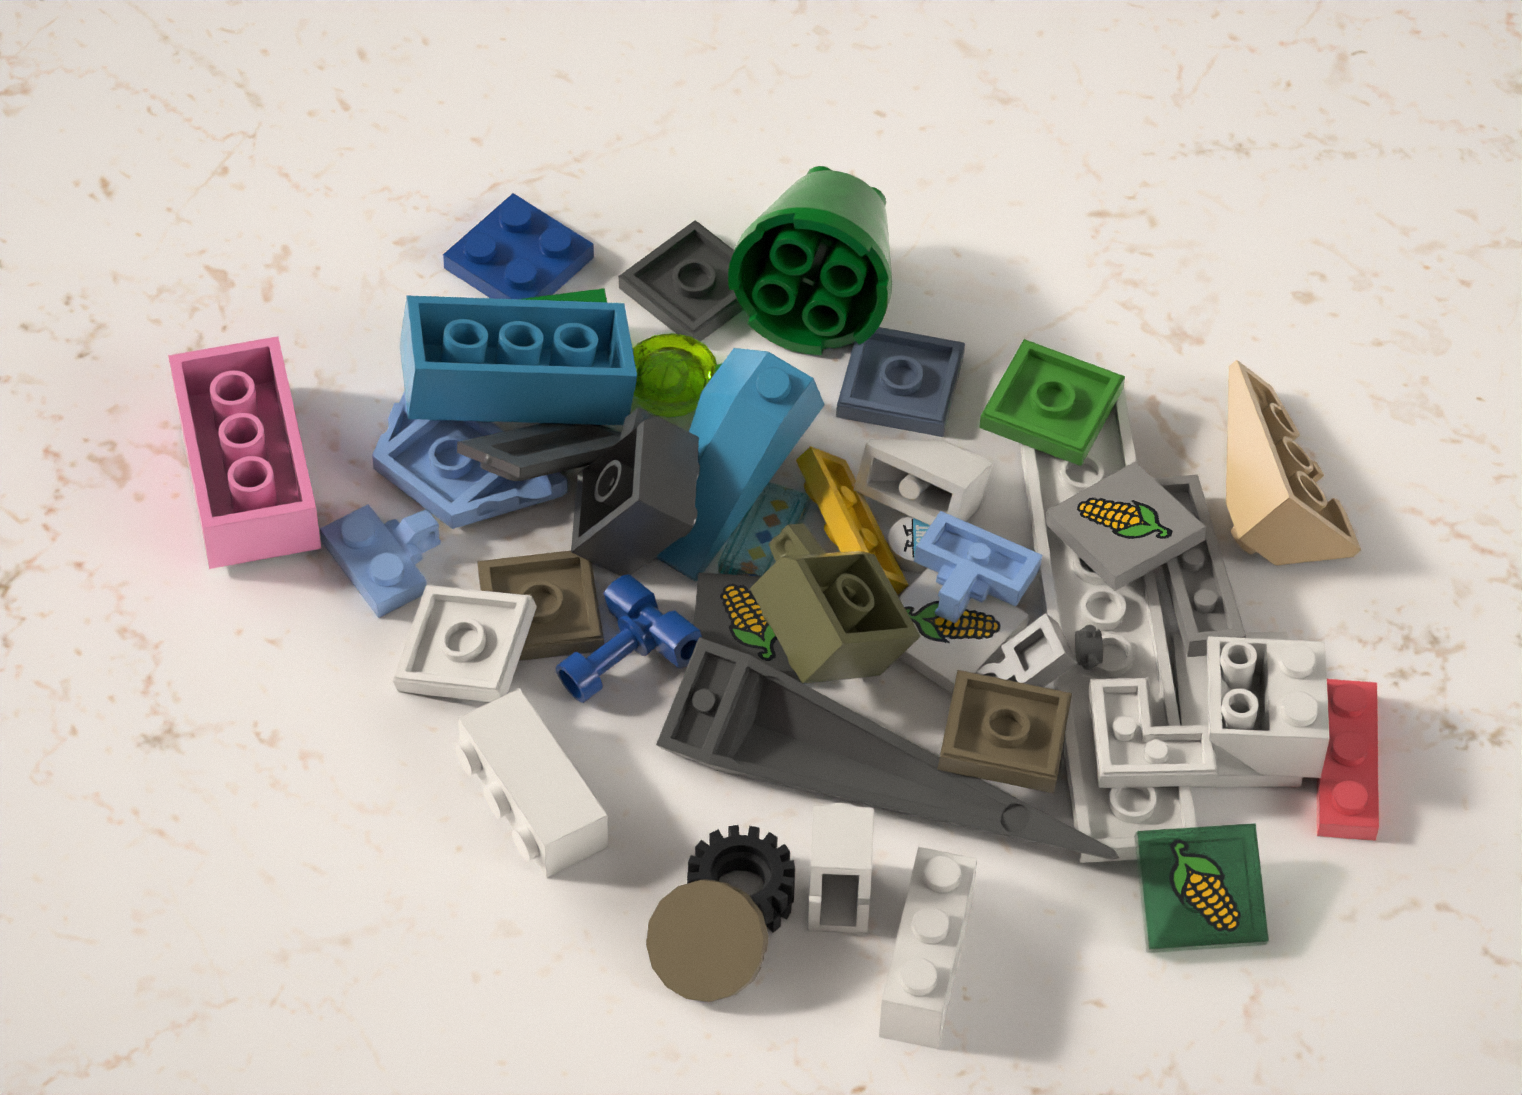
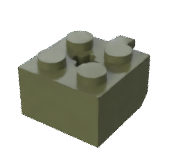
(831, 609)

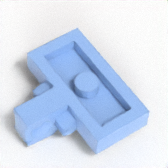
(382, 556)
(974, 565)

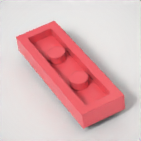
(1350, 770)

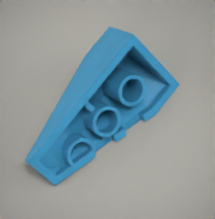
(745, 430)

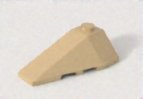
(1274, 481)

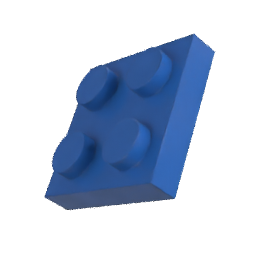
(518, 253)

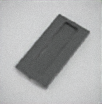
(539, 449)

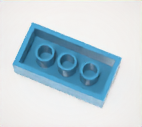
(517, 360)

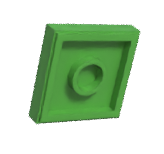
(1052, 402)

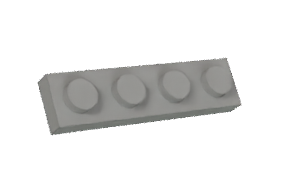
(1199, 577)

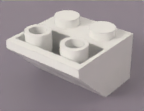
(1269, 703)

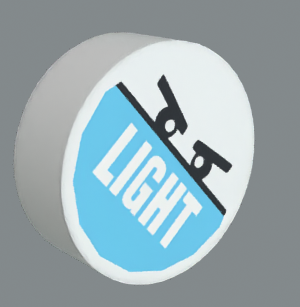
(903, 541)

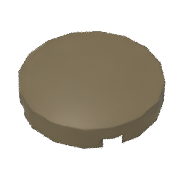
(707, 940)

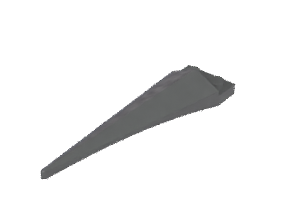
(779, 731)

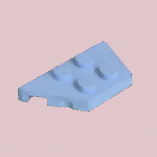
(425, 465)

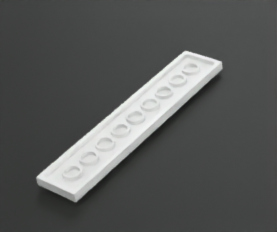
(1131, 645)

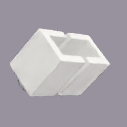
(840, 868)

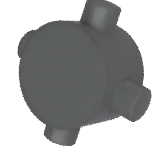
(1089, 647)

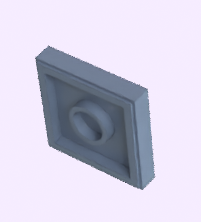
(901, 381)

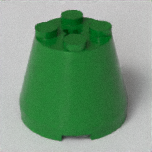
(816, 264)

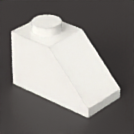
(923, 477)

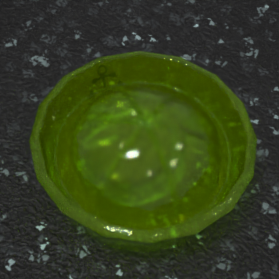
(671, 373)

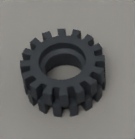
(751, 855)

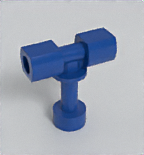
(641, 630)

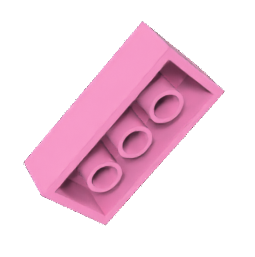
(244, 452)

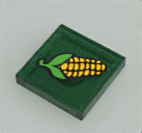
(1201, 888)

